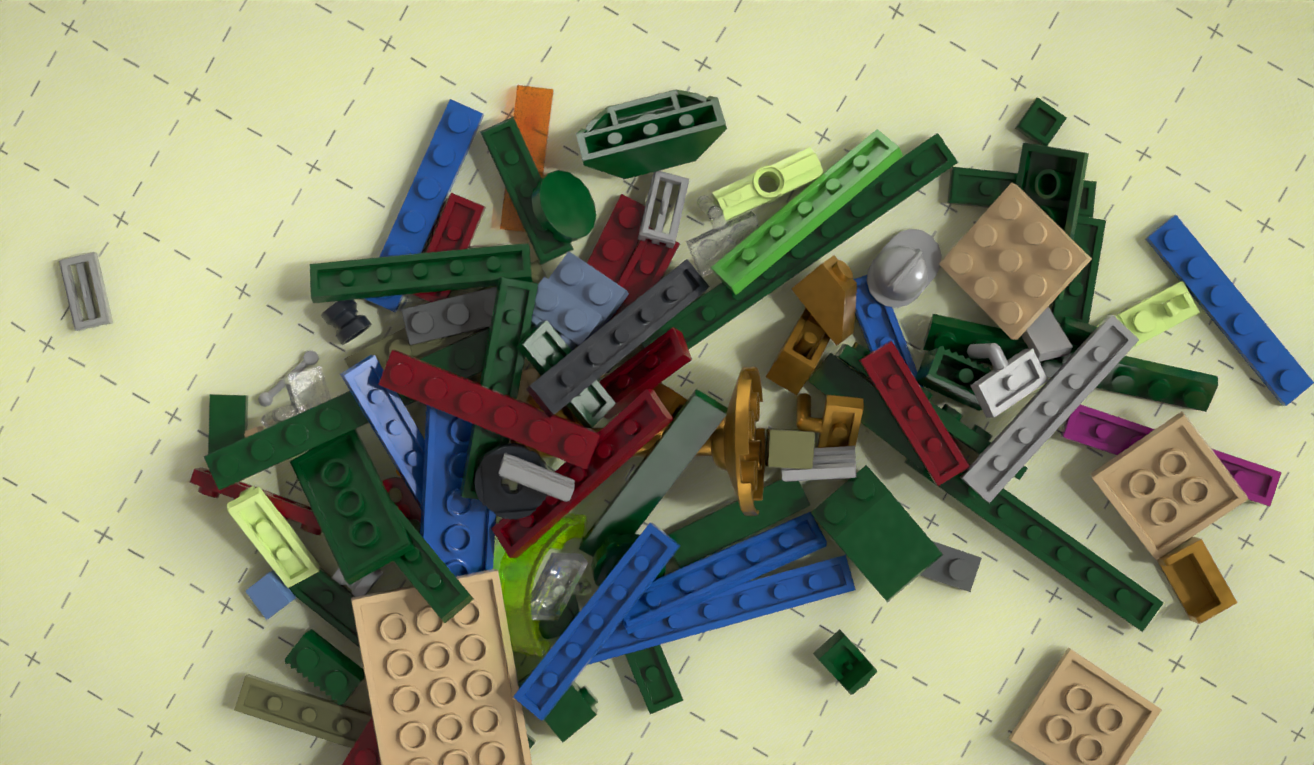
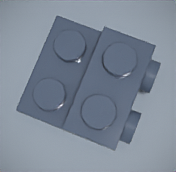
(576, 300)

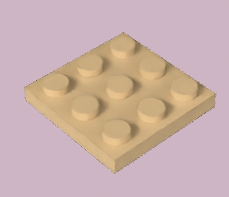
(1014, 261)
(1169, 486)
(1084, 717)

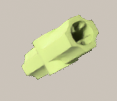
(787, 173)

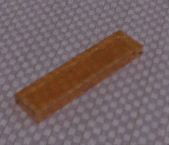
(533, 118)

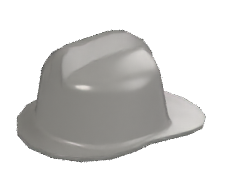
(904, 268)

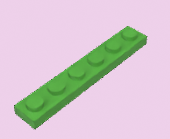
(807, 211)

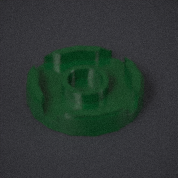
(564, 206)

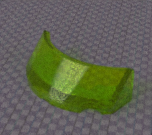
(517, 582)

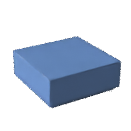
(270, 594)

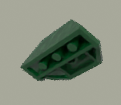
(651, 133)

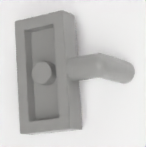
(1008, 381)

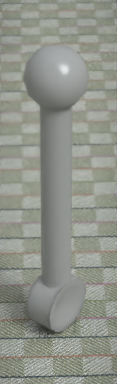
(310, 358)

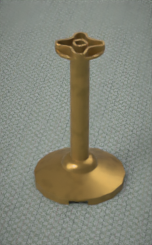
(735, 442)

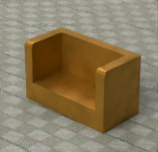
(1196, 580)

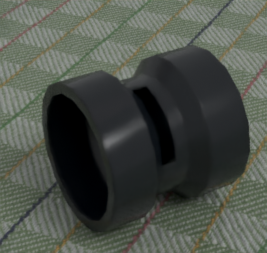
(344, 316)

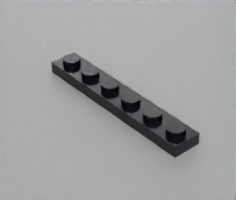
(617, 338)

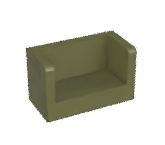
(789, 448)

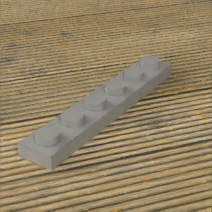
(1049, 408)

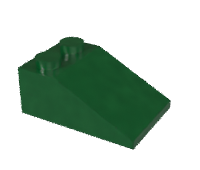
(876, 533)

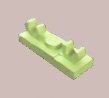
(1159, 312)
(272, 536)

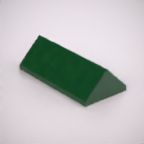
(1054, 182)

